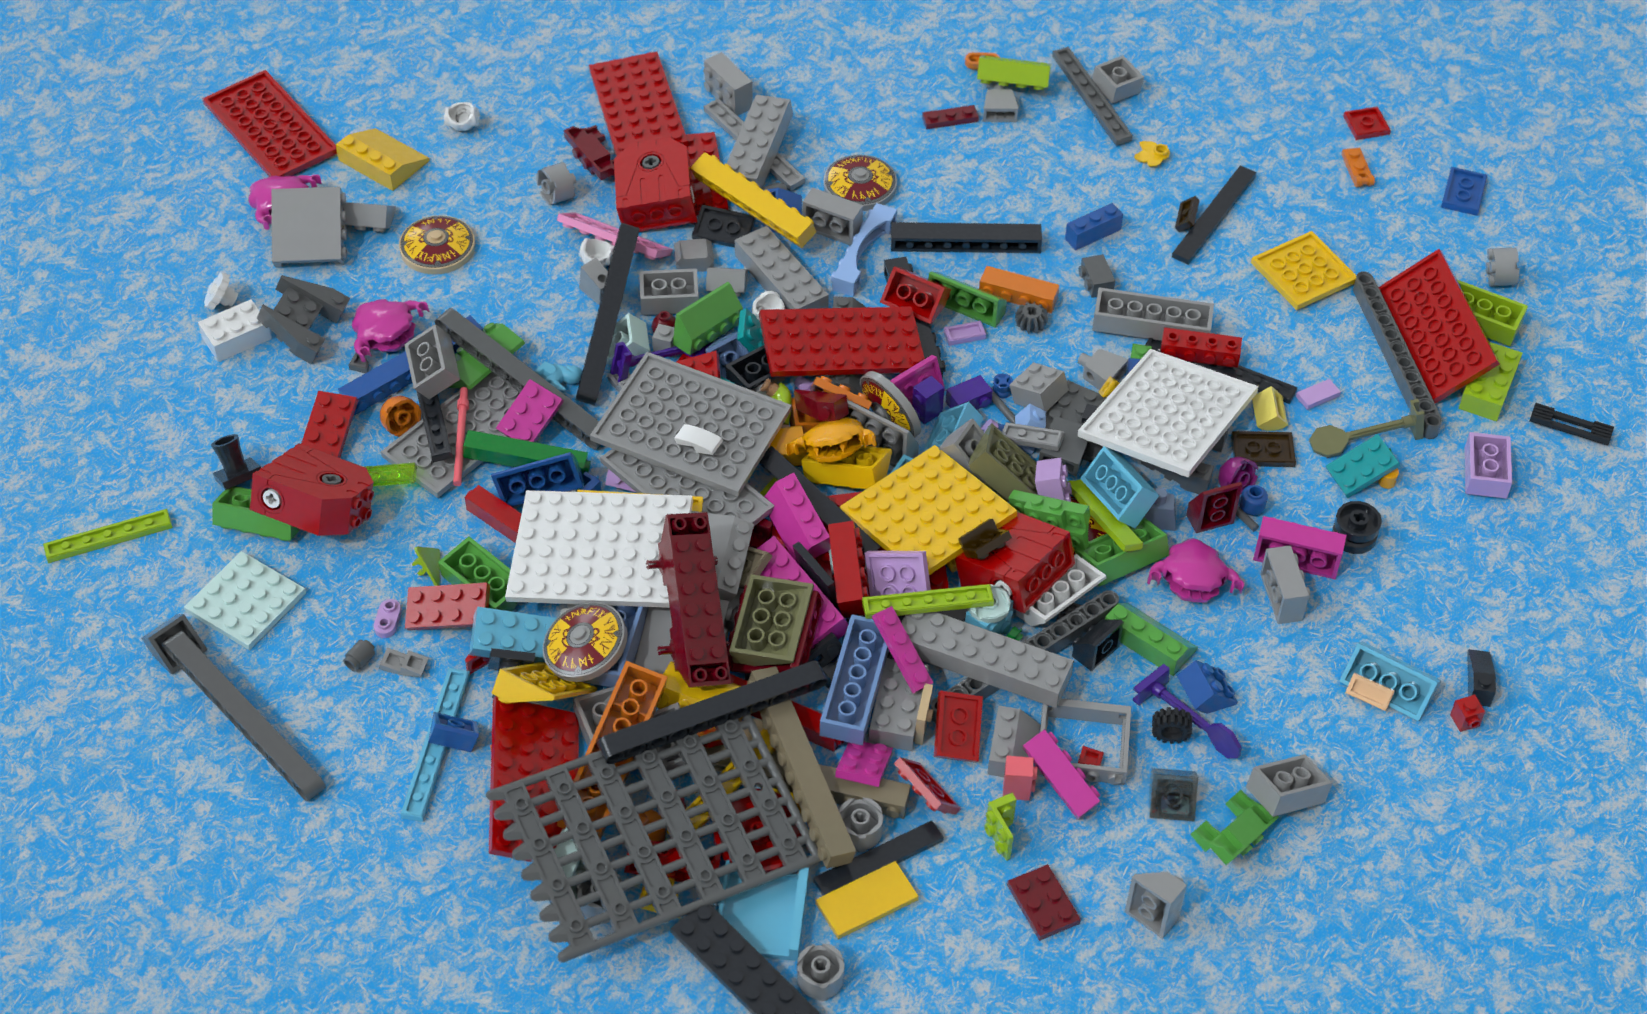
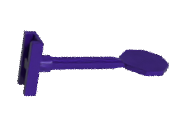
(624, 359)
(1220, 736)

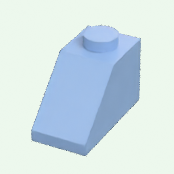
(1033, 417)

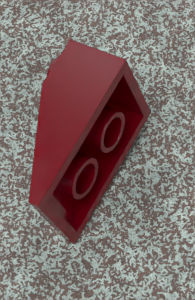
(1214, 507)

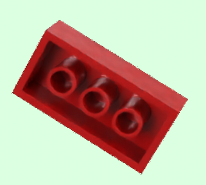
(848, 567)

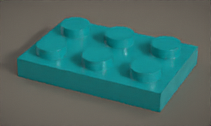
(1362, 466)

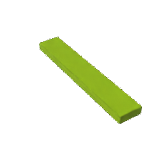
(1117, 530)
(107, 535)
(930, 600)

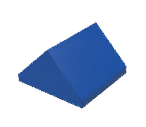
(453, 732)

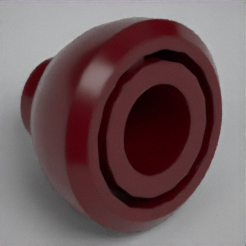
(663, 318)

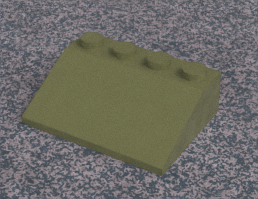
(1003, 464)
(770, 621)

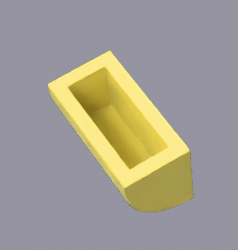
(1269, 410)

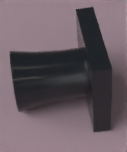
(235, 467)
(507, 658)

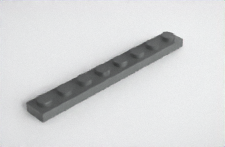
(1092, 96)

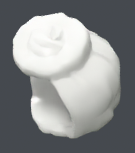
(461, 116)
(596, 249)
(767, 301)

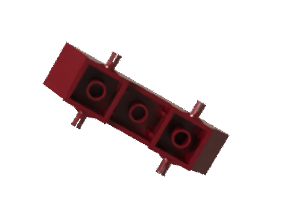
(694, 600)

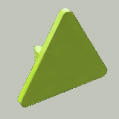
(428, 559)

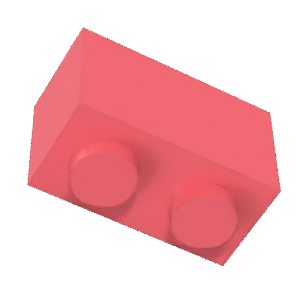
(1019, 777)

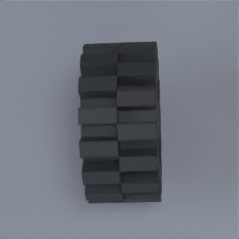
(1172, 725)

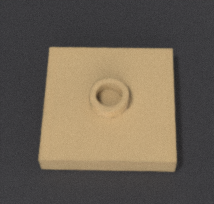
(924, 714)

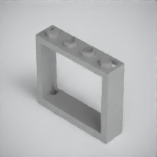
(1095, 713)

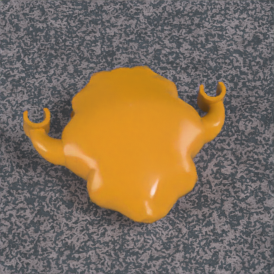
(833, 440)

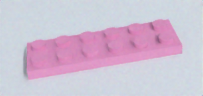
(607, 232)

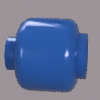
(1253, 500)

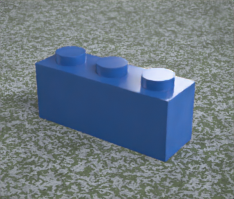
(1093, 226)

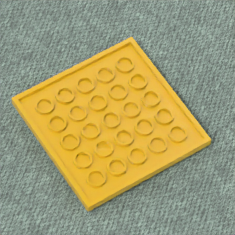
(927, 507)

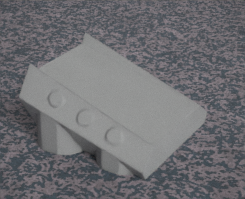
(694, 254)

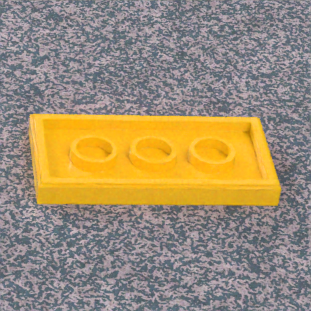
(866, 900)

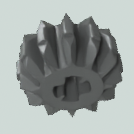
(1031, 317)

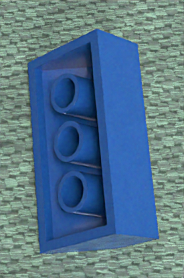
(550, 474)

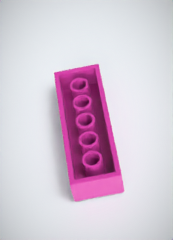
(785, 567)

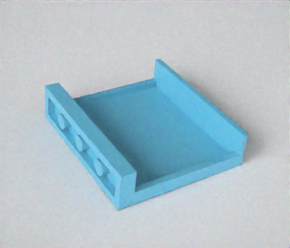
(769, 914)

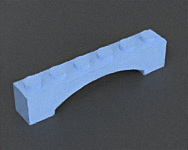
(847, 276)

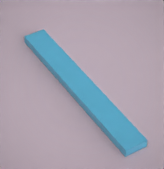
(432, 754)

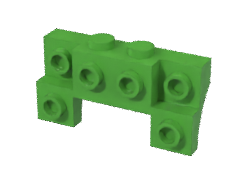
(1057, 512)
(1240, 833)

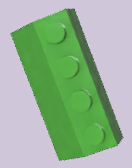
(972, 300)
(707, 319)
(473, 371)
(234, 512)
(1115, 563)
(475, 564)
(1152, 638)

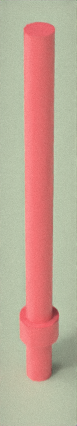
(463, 407)

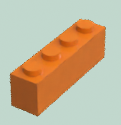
(1019, 288)

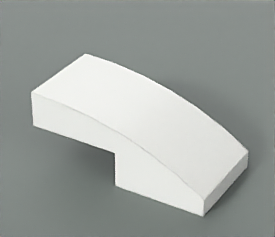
(699, 438)

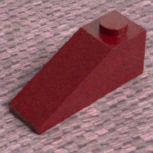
(821, 405)

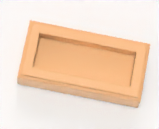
(1370, 691)

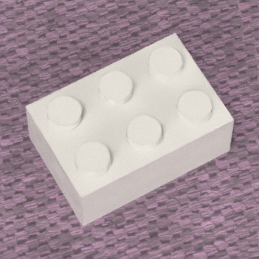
(233, 330)

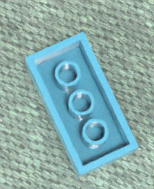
(1119, 487)
(508, 632)

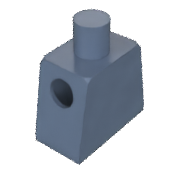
(1163, 511)

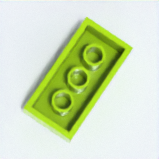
(1013, 71)
(1496, 314)
(1488, 392)

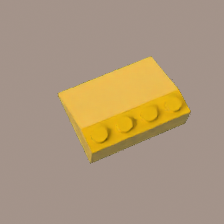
(380, 157)
(535, 683)

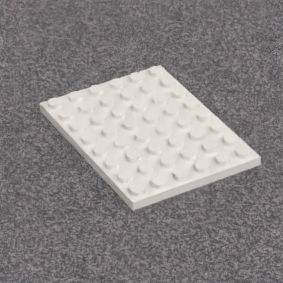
(1168, 412)
(591, 548)

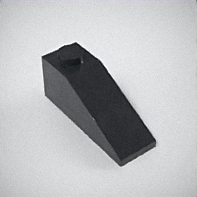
(1481, 676)

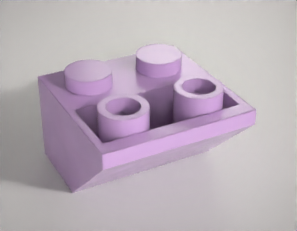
(1052, 480)

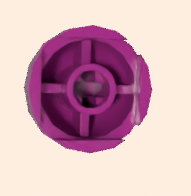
(1238, 470)

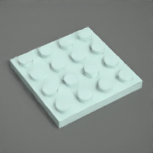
(245, 600)

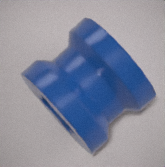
(1001, 385)

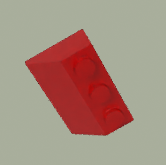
(913, 290)

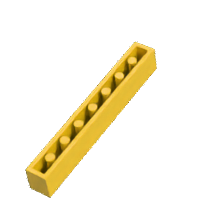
(753, 199)

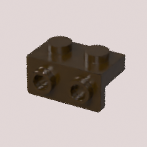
(983, 539)

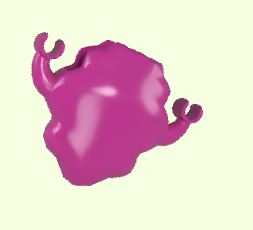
(261, 193)
(384, 325)
(1194, 572)

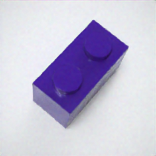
(974, 391)
(928, 399)

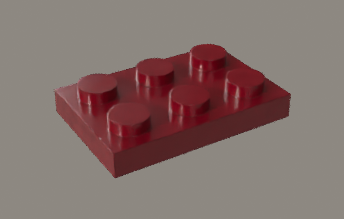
(1043, 902)

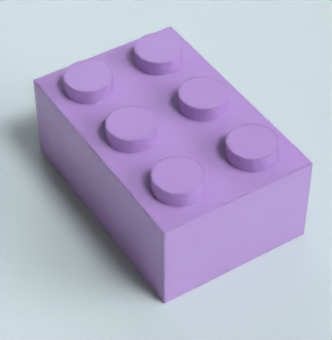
(1488, 465)

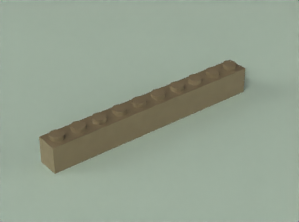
(806, 780)
(890, 795)

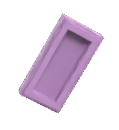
(964, 333)
(1318, 394)

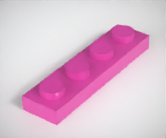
(902, 649)

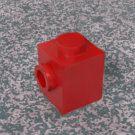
(1467, 713)

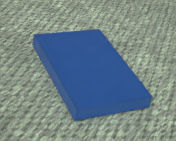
(1464, 191)

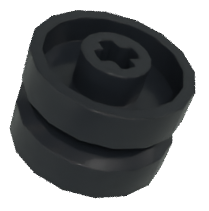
(1360, 525)

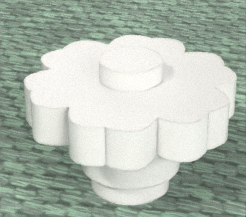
(220, 292)

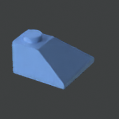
(728, 349)

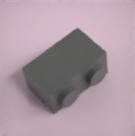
(1096, 274)

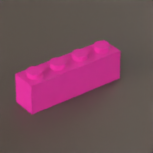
(1061, 774)

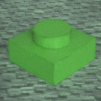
(1139, 351)

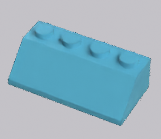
(950, 421)
(1412, 686)

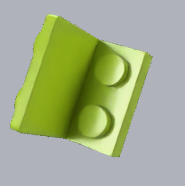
(998, 818)

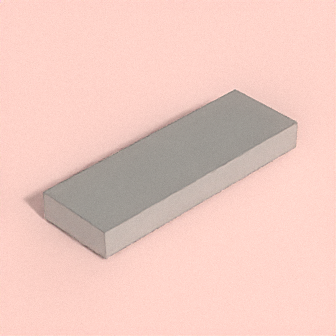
(1034, 436)

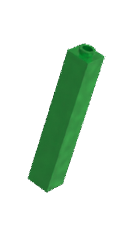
(514, 451)

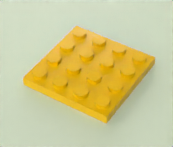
(1304, 270)

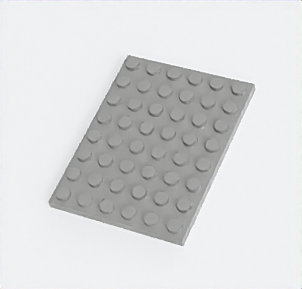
(665, 397)

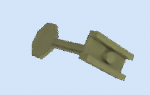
(1332, 441)

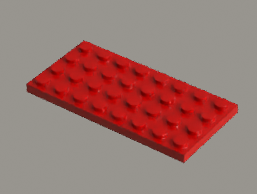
(636, 100)
(270, 125)
(1438, 326)
(840, 340)
(526, 742)

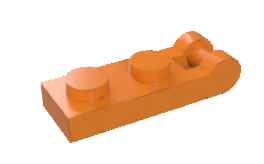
(1357, 167)

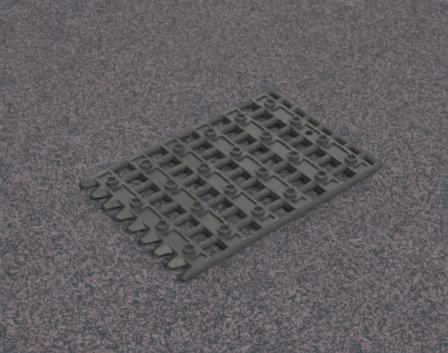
(557, 888)

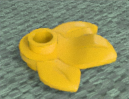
(1152, 153)

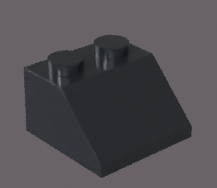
(1098, 643)

